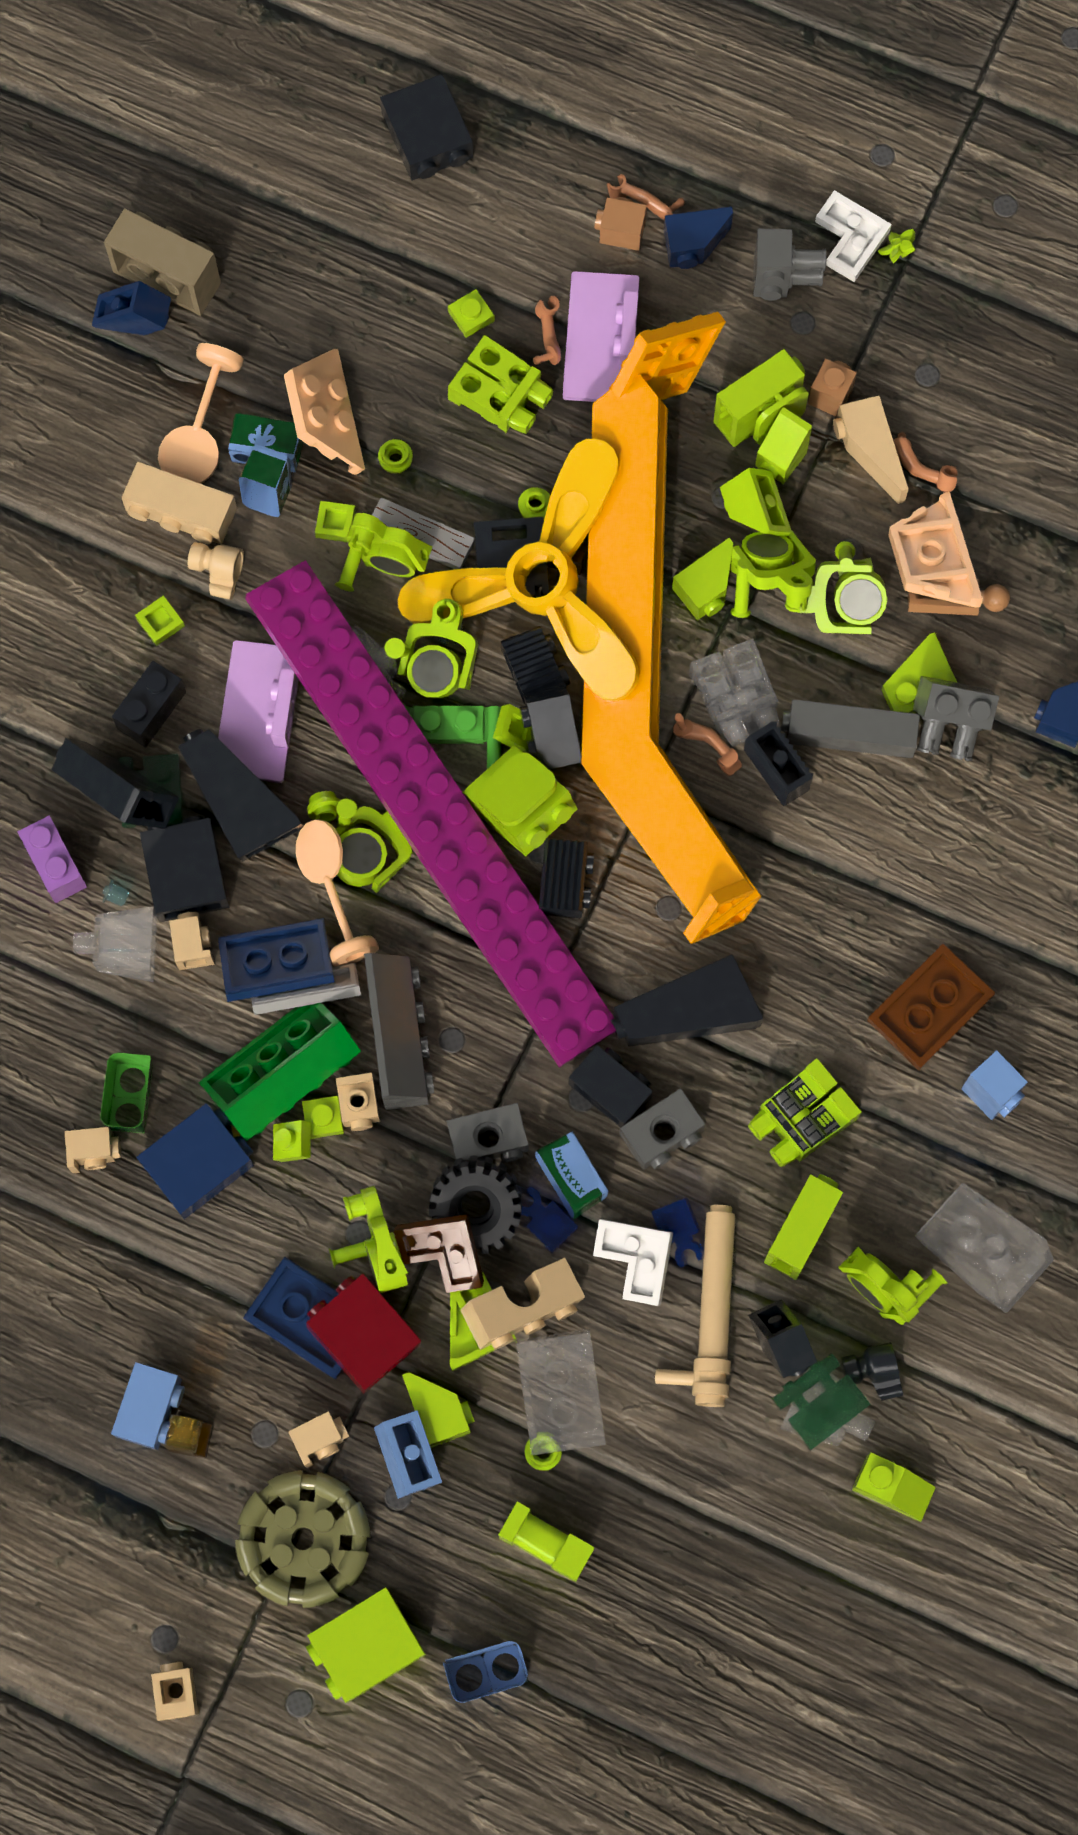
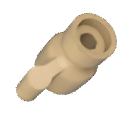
(223, 565)

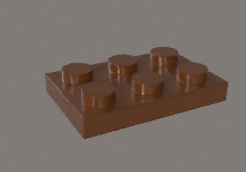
(931, 1007)

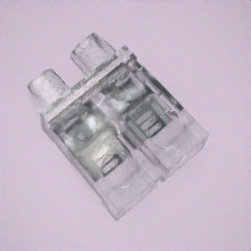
(735, 690)

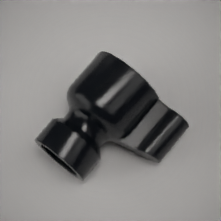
(879, 1366)

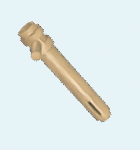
(712, 1364)

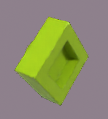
(471, 313)
(334, 521)
(159, 620)
(510, 728)
(324, 1116)
(292, 1141)

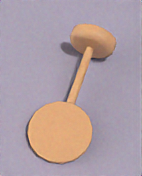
(190, 449)
(320, 859)

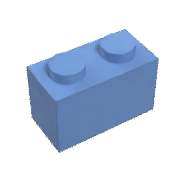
(995, 1086)
(148, 1406)
(407, 1454)

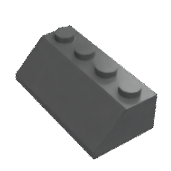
(397, 1032)

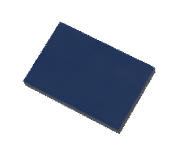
(275, 960)
(283, 1311)

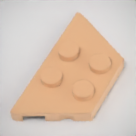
(324, 409)
(935, 555)

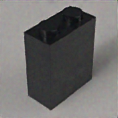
(427, 128)
(184, 868)

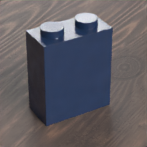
(196, 1160)

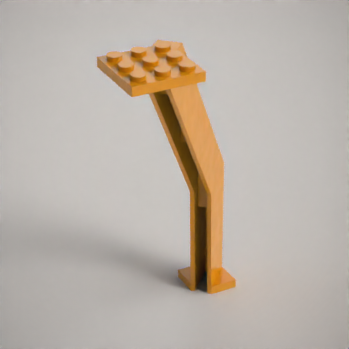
(627, 593)

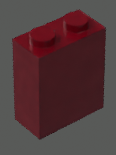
(362, 1332)

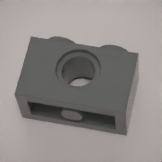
(672, 1111)
(503, 1121)

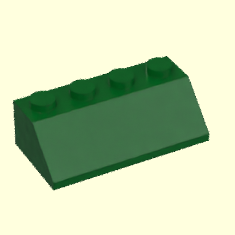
(279, 1068)

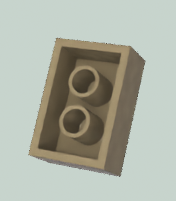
(163, 260)

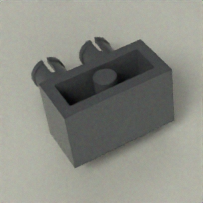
(781, 265)
(956, 703)

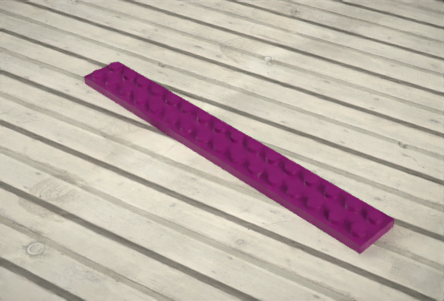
(432, 813)

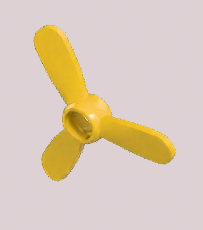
(570, 515)

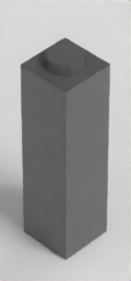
(851, 728)

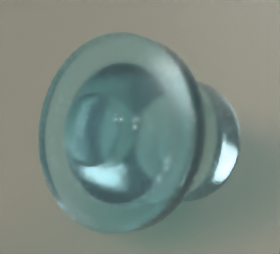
(115, 894)

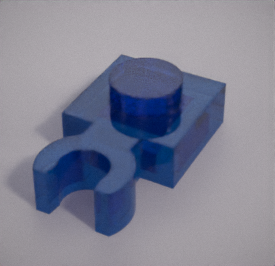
(680, 1220)
(549, 1223)

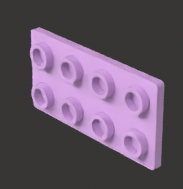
(598, 332)
(259, 709)

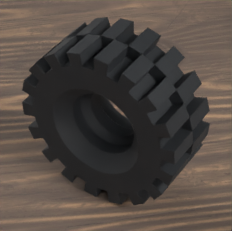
(493, 1181)

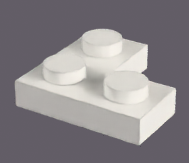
(859, 233)
(646, 1253)

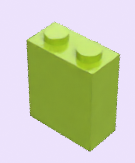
(804, 1225)
(364, 1646)

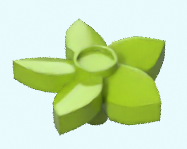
(899, 245)

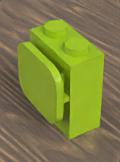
(757, 398)
(520, 800)

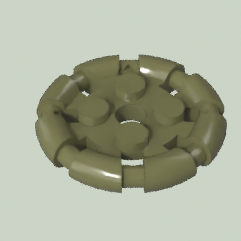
(280, 1532)

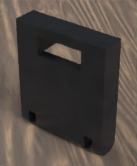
(498, 553)

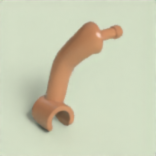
(644, 197)
(549, 337)
(944, 479)
(690, 730)

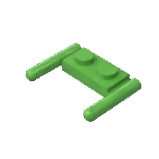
(459, 726)

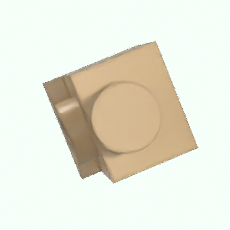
(190, 941)
(353, 1086)
(91, 1148)
(318, 1437)
(165, 1704)

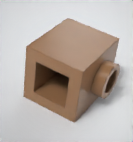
(621, 223)
(832, 386)

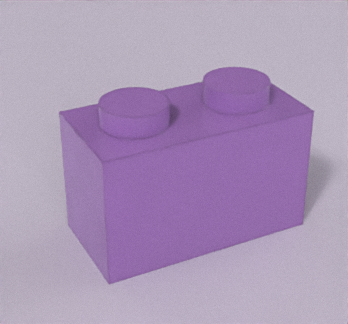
(52, 859)

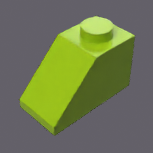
(784, 445)
(755, 502)
(705, 581)
(439, 1410)
(894, 1486)

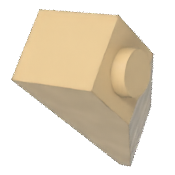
(871, 444)

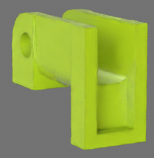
(561, 1551)

